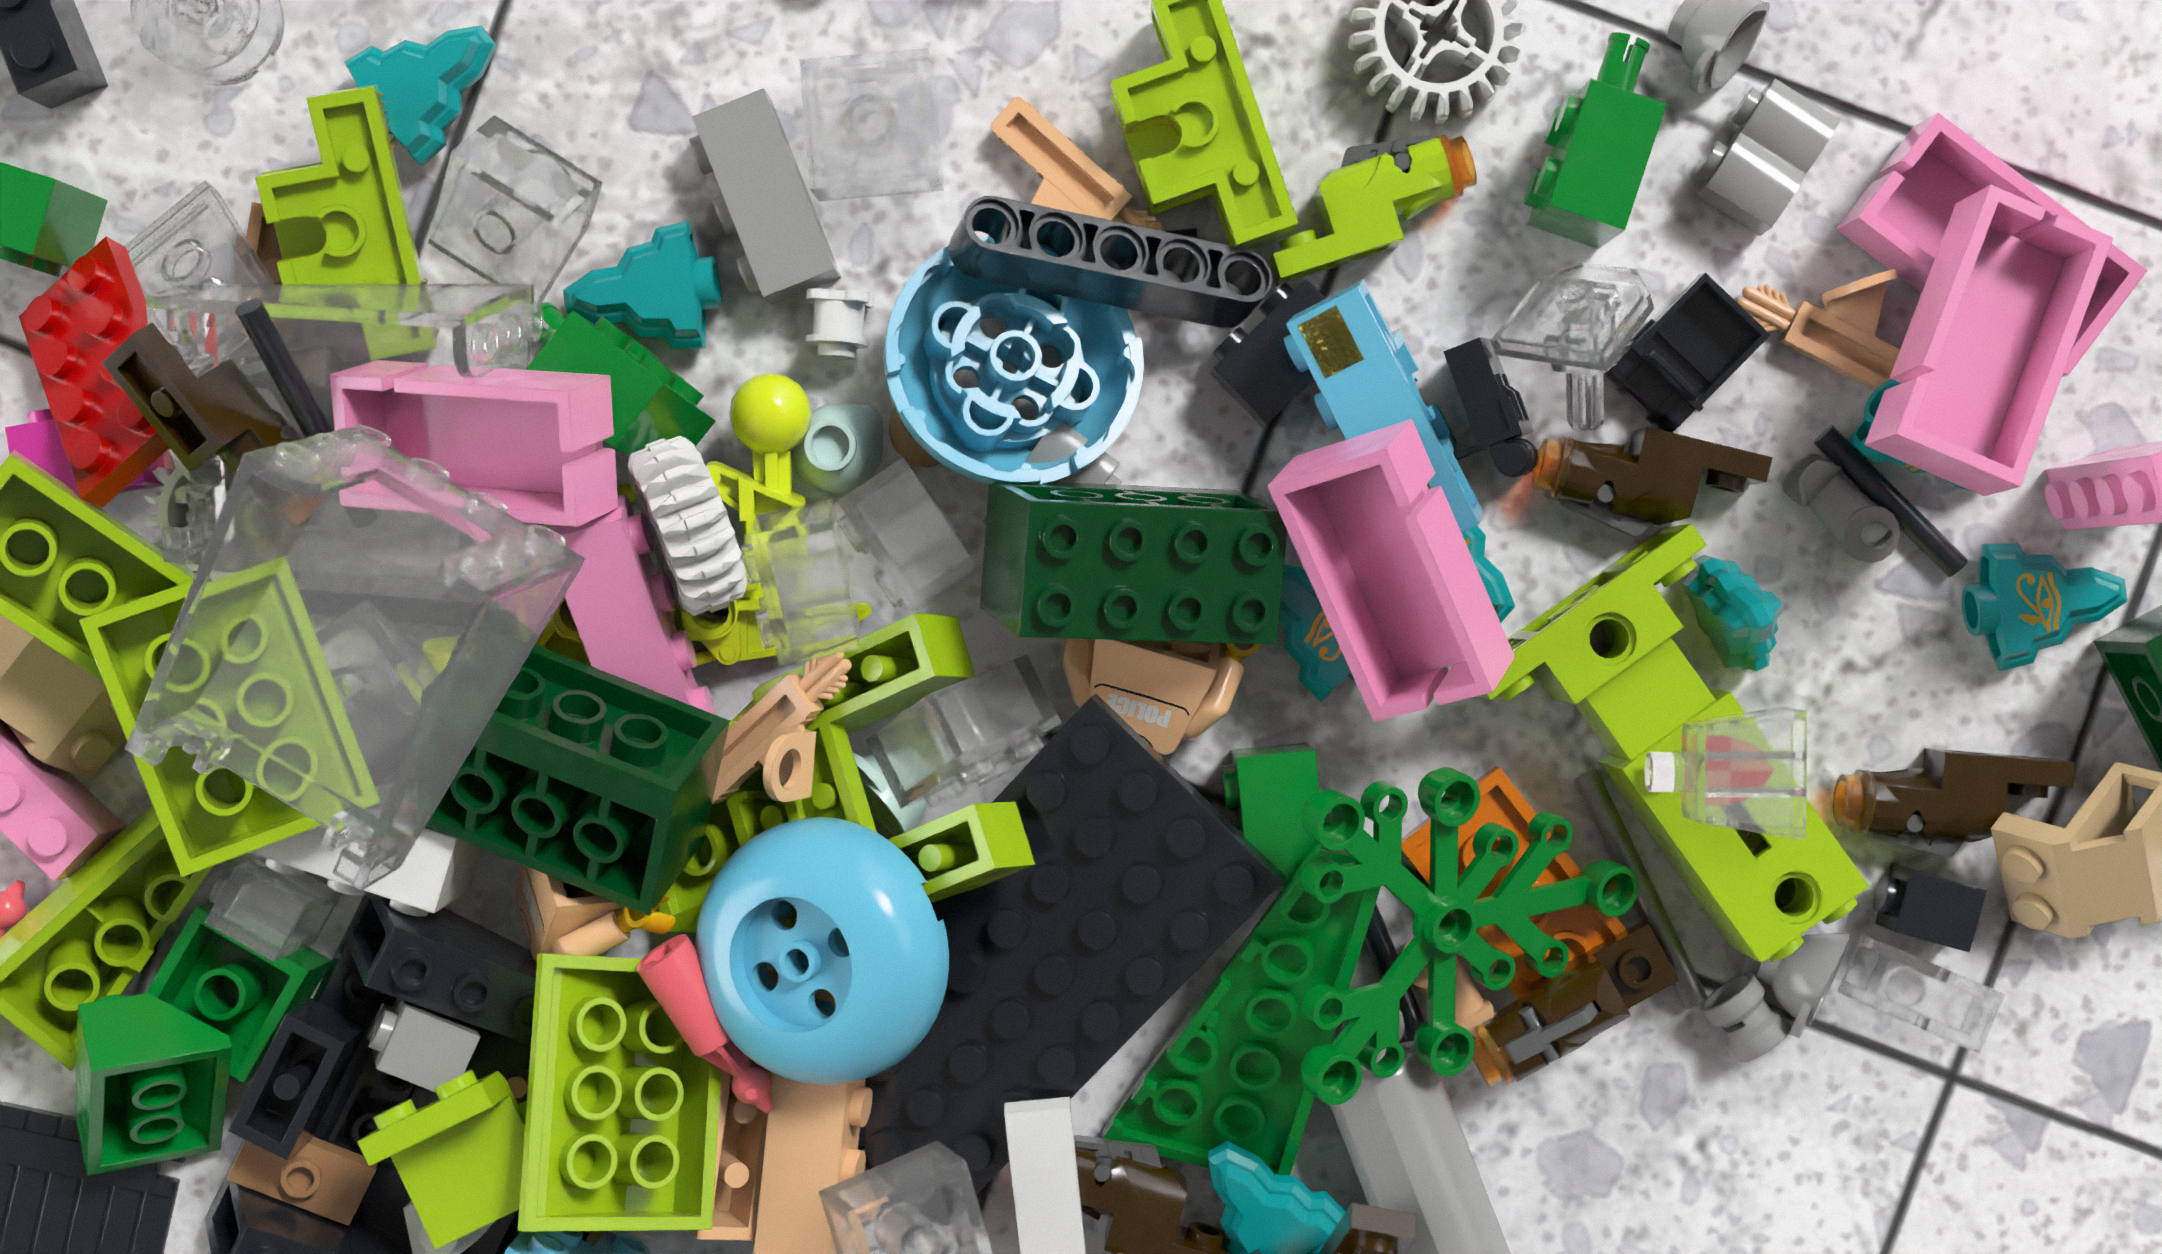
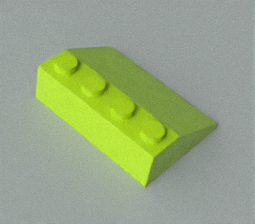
(201, 815)
(614, 1107)

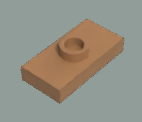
(315, 1178)

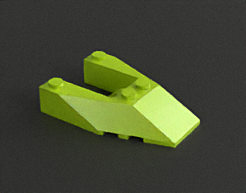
(886, 676)

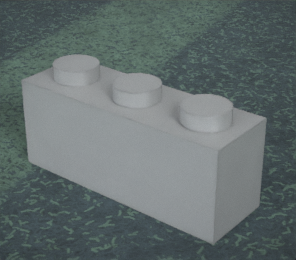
(763, 198)

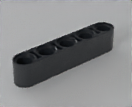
(1083, 274)

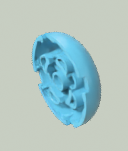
(977, 428)
(857, 934)

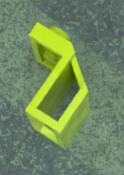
(456, 1154)

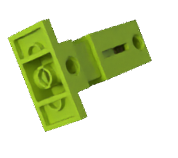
(1636, 703)

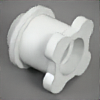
(838, 322)

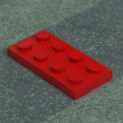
(69, 338)

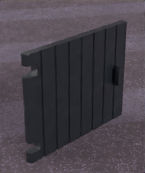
(58, 1209)

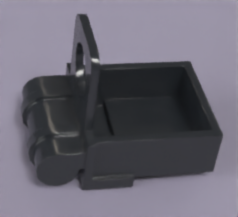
(1686, 353)
(1492, 408)

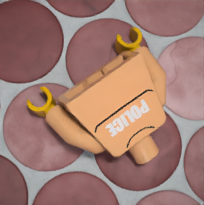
(1157, 686)
(576, 921)

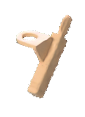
(1069, 176)
(1837, 334)
(776, 735)

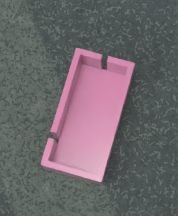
(1909, 208)
(1989, 342)
(504, 434)
(1392, 572)

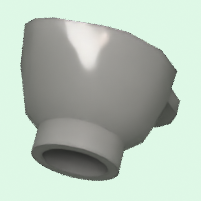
(1716, 37)
(1805, 976)

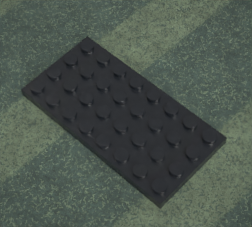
(1074, 952)

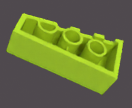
(91, 934)

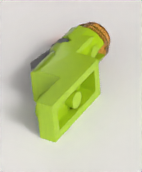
(1368, 195)

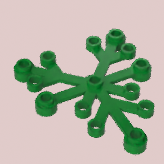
(1442, 920)

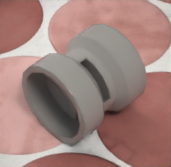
(1746, 1017)

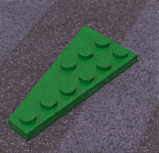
(1241, 1047)

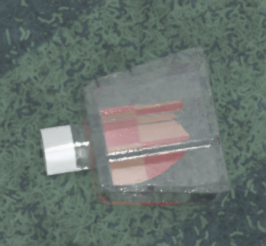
(1740, 771)

